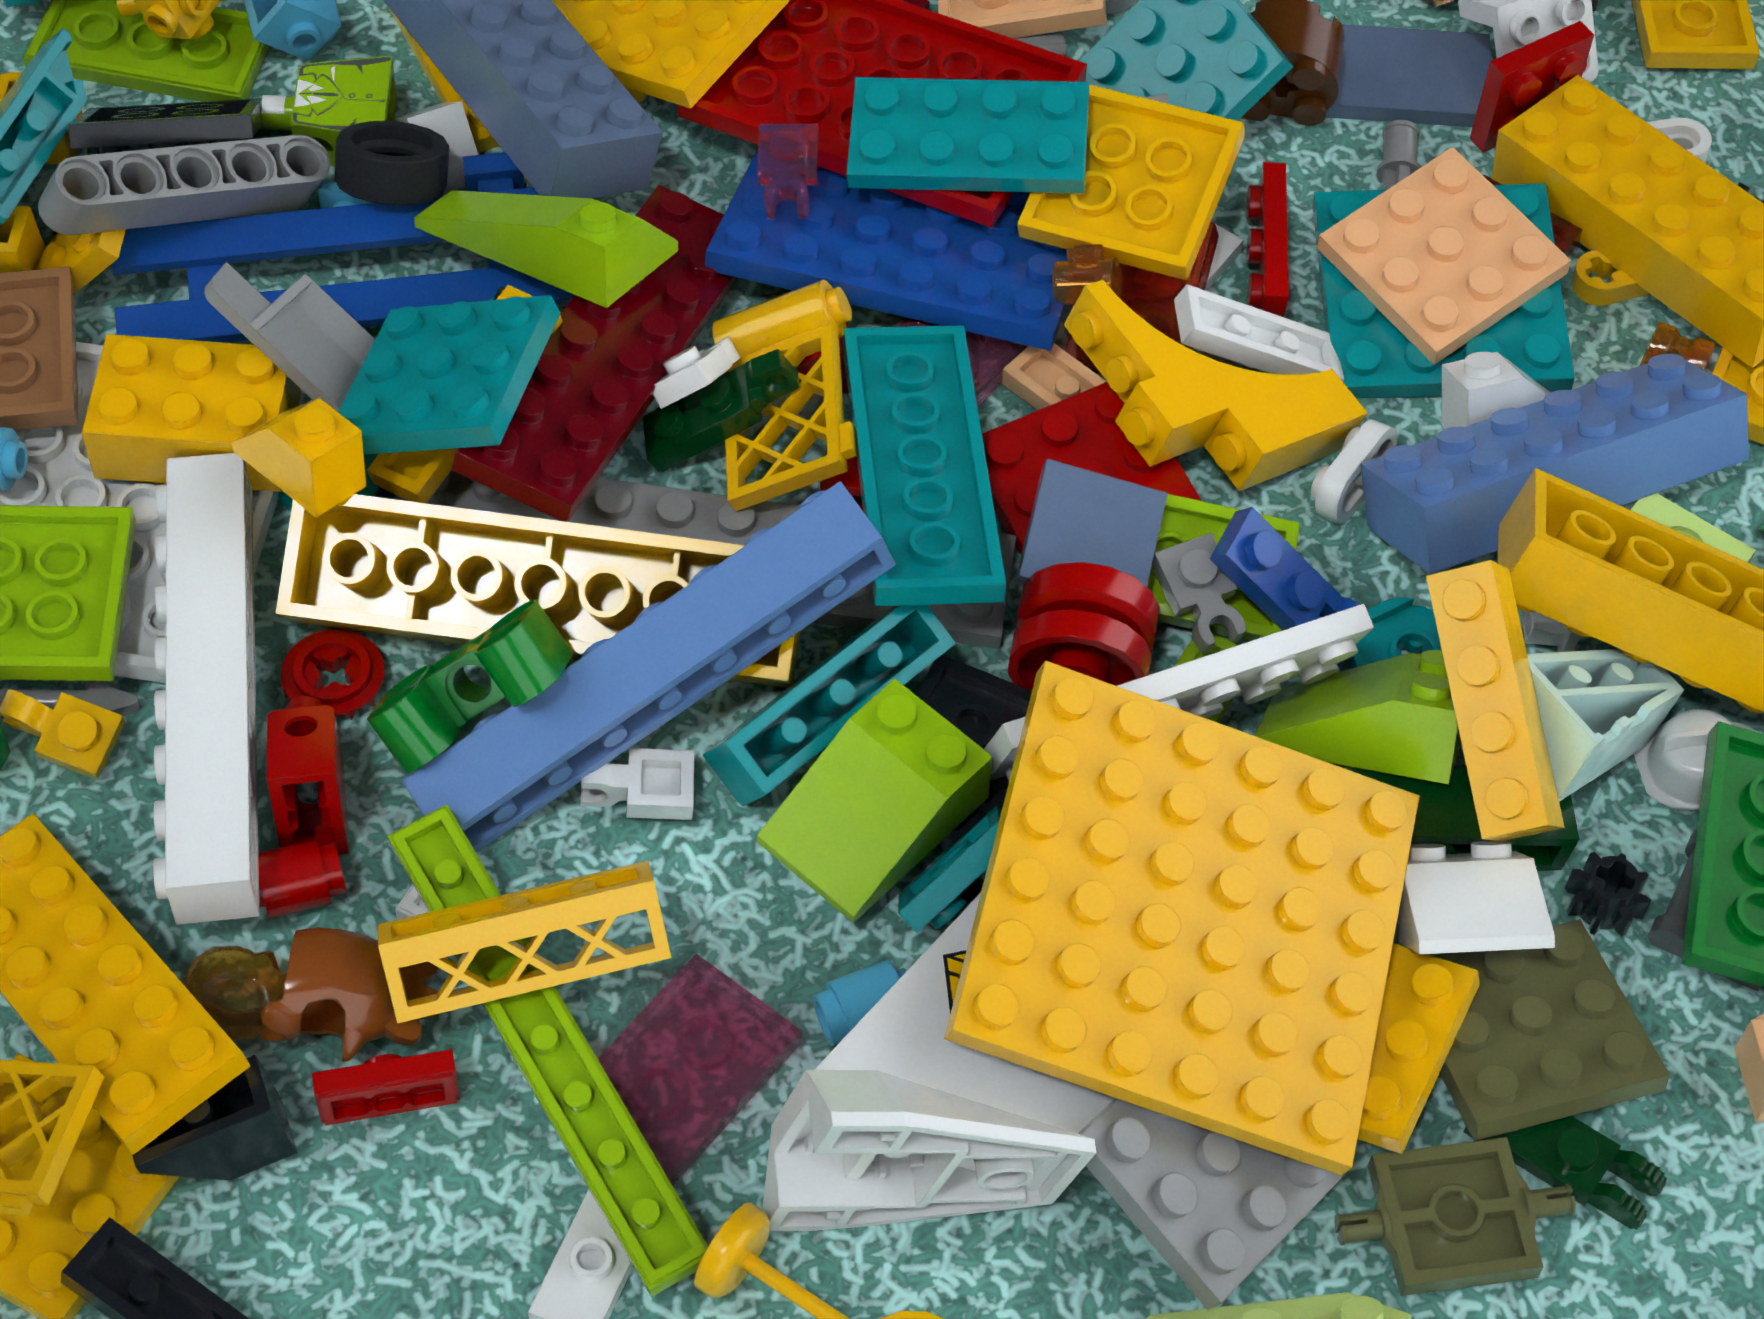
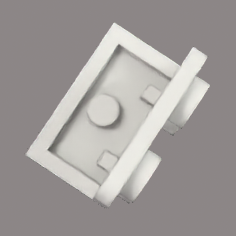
(1525, 21)

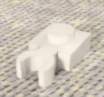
(694, 370)

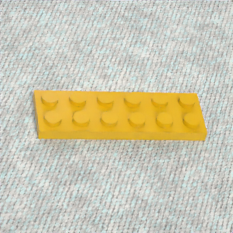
(102, 992)

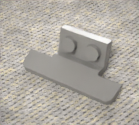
(298, 332)

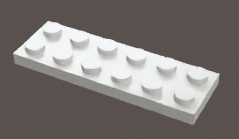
(1243, 670)

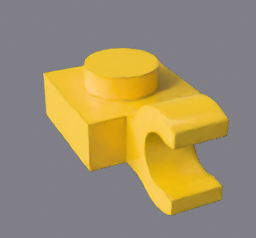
(70, 735)

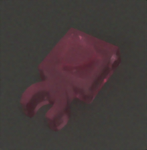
(787, 164)

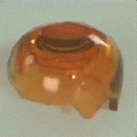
(231, 979)

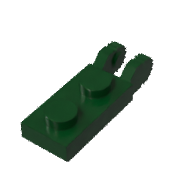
(1580, 1156)

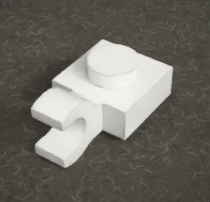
(653, 784)

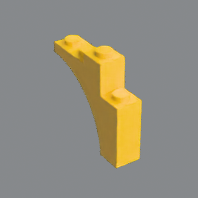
(1184, 400)

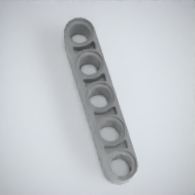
(221, 180)

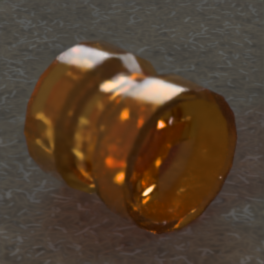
(1669, 341)

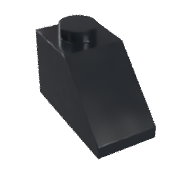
(226, 1134)

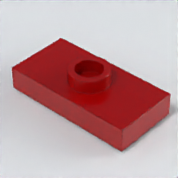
(386, 1086)

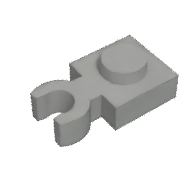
(1199, 587)

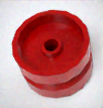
(1086, 622)

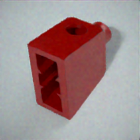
(306, 749)

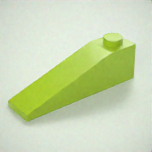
(556, 239)

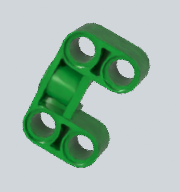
(434, 702)

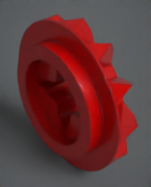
(330, 652)

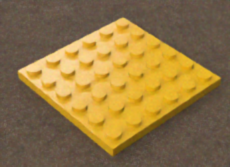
(1187, 919)

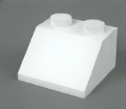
(1472, 901)

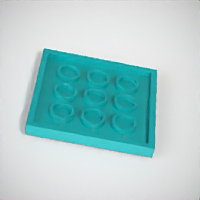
(1385, 364)

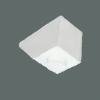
(1482, 386)

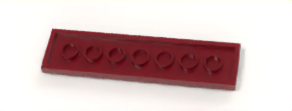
(603, 370)

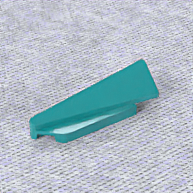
(36, 118)

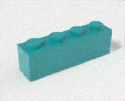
(821, 702)

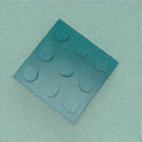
(1196, 51)
(448, 373)

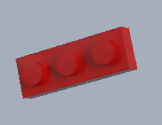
(1269, 241)

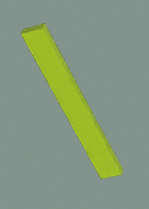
(562, 1071)

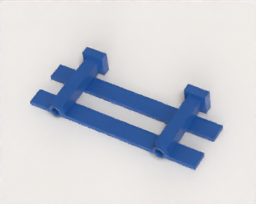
(211, 243)

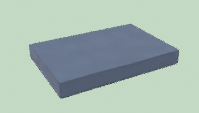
(1411, 75)

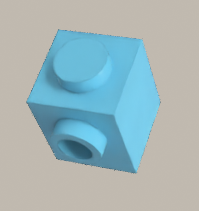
(294, 25)

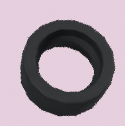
(391, 162)

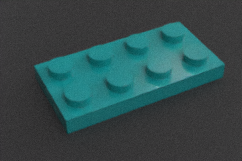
(968, 135)

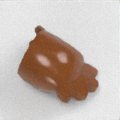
(342, 991)

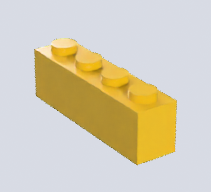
(1495, 701)

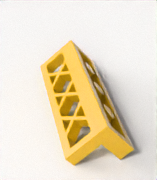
(516, 917)

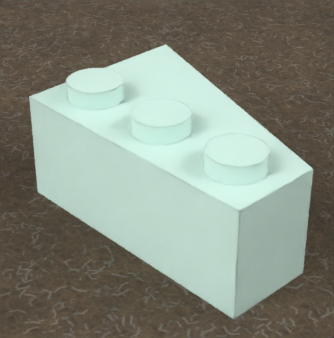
(1597, 710)

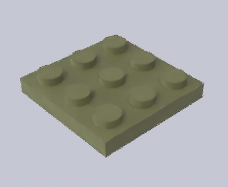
(1546, 1038)

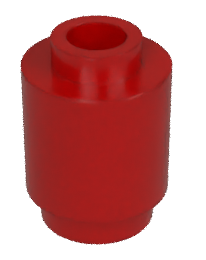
(299, 877)

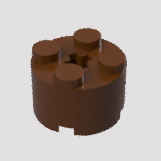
(1314, 50)

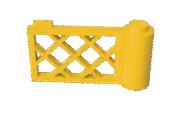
(798, 326)
(54, 1134)

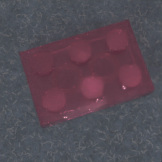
(695, 1061)

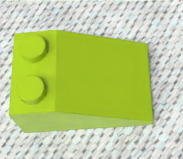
(1373, 718)
(878, 800)

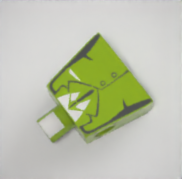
(333, 98)

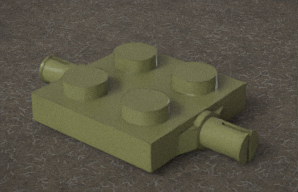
(1455, 1216)

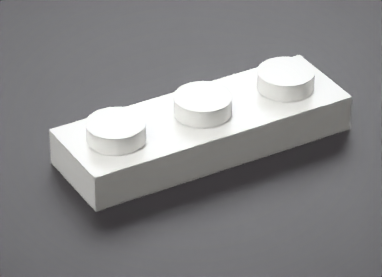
(1252, 335)

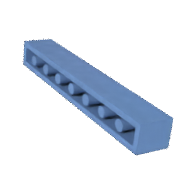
(655, 667)

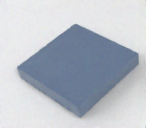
(1091, 521)

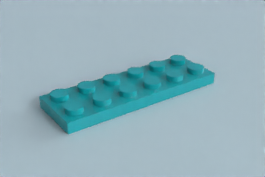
(923, 464)

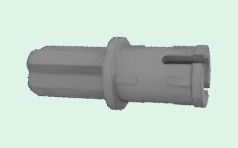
(1398, 152)

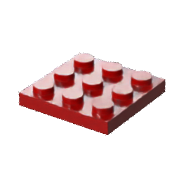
(1072, 432)

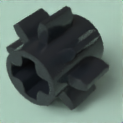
(1608, 893)

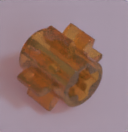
(1082, 268)

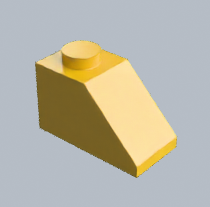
(308, 455)

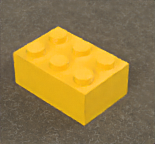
(178, 401)

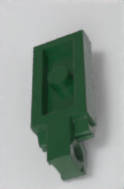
(717, 410)

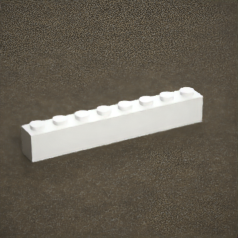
(209, 692)

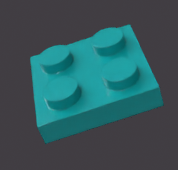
(941, 887)

